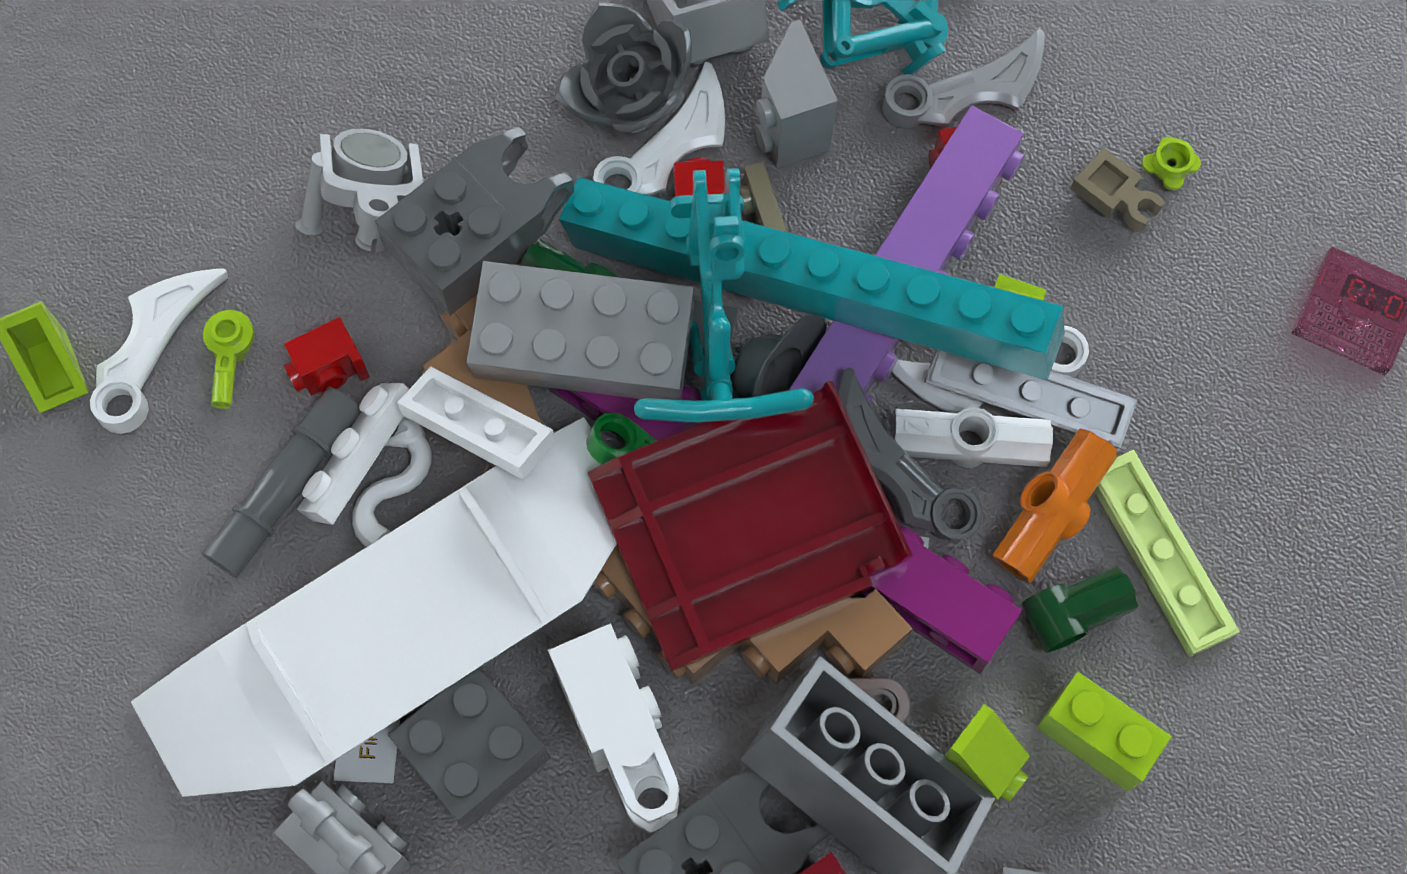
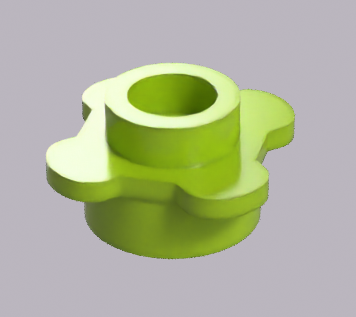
(1176, 151)

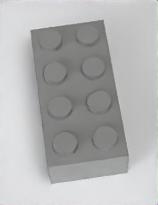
(581, 332)

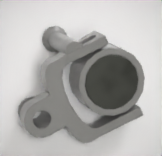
(361, 175)

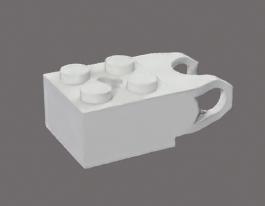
(617, 720)

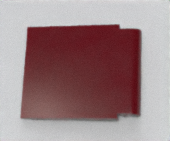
(748, 524)

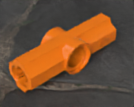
(1055, 505)

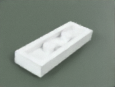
(477, 422)
(353, 454)

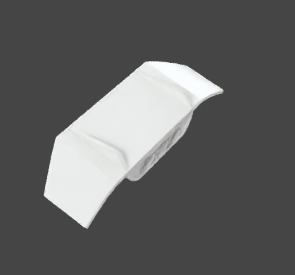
(384, 629)

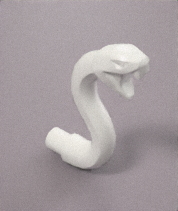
(410, 436)

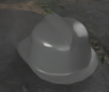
(775, 361)

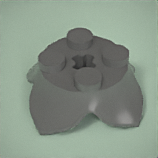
(615, 47)

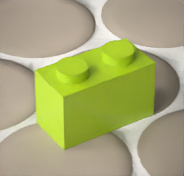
(1104, 732)

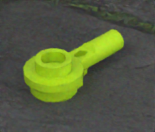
(229, 339)

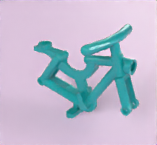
(919, 31)
(718, 250)

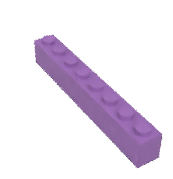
(925, 236)

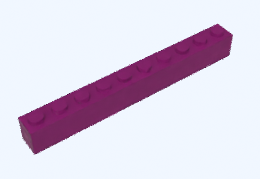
(926, 590)

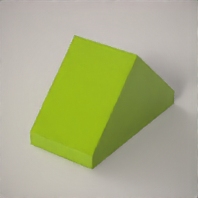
(42, 356)

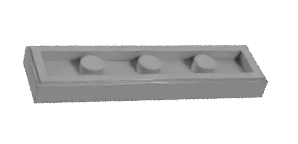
(1061, 398)

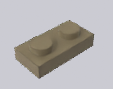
(760, 198)

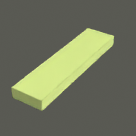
(1164, 556)

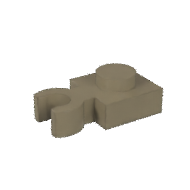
(1113, 185)

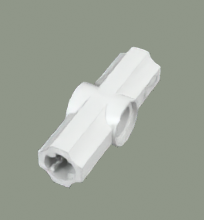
(1004, 438)

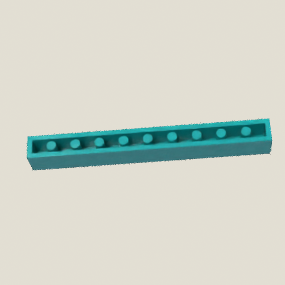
(829, 281)

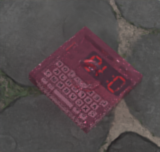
(1355, 311)

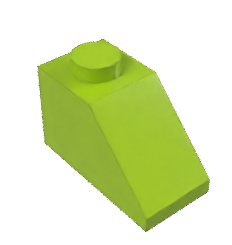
(990, 755)

